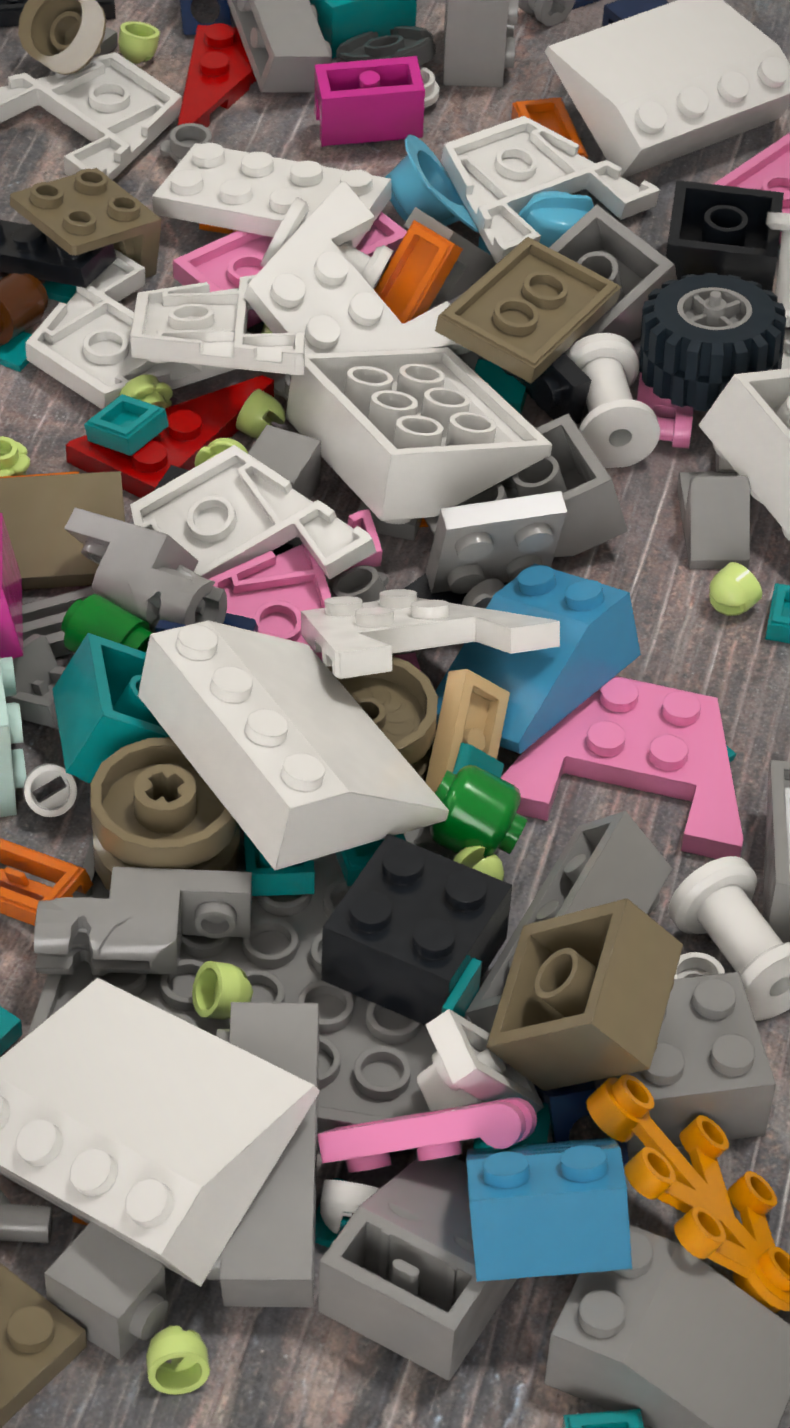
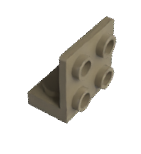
(90, 213)

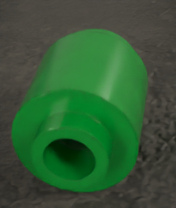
(106, 620)

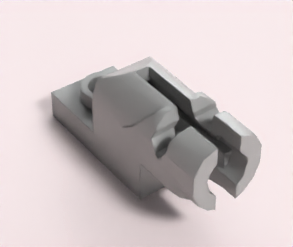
(146, 571)
(141, 920)

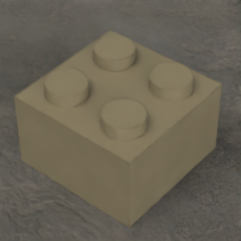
(585, 996)

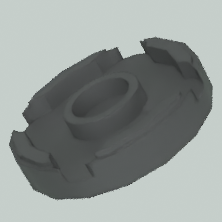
(402, 42)

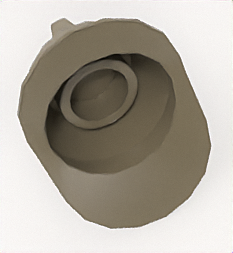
(62, 32)

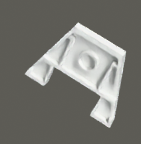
(106, 103)
(515, 160)
(320, 293)
(209, 330)
(90, 343)
(242, 509)
(363, 636)

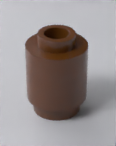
(21, 304)

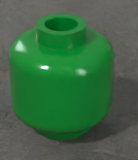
(479, 812)

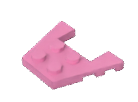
(283, 585)
(646, 742)

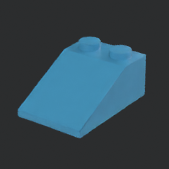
(550, 683)
(548, 1209)

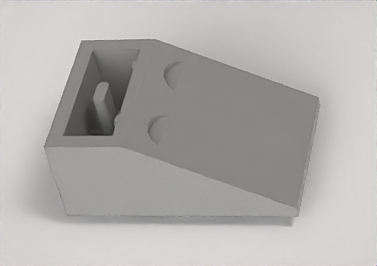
(409, 1269)

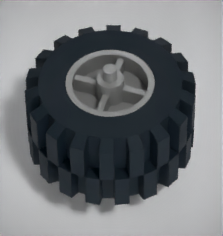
(704, 333)

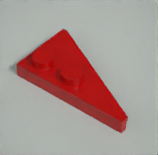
(216, 73)
(190, 428)

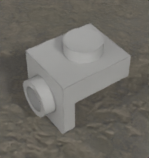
(35, 678)

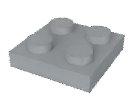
(494, 540)

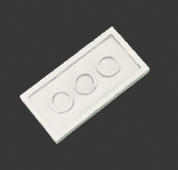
(255, 189)

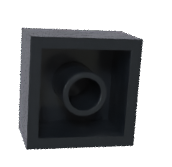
(724, 232)
(413, 929)

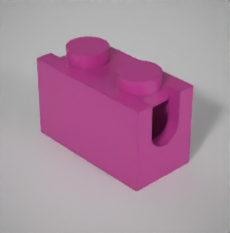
(369, 100)

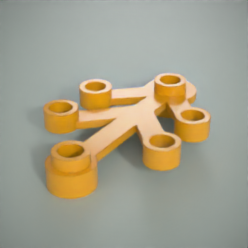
(709, 1224)

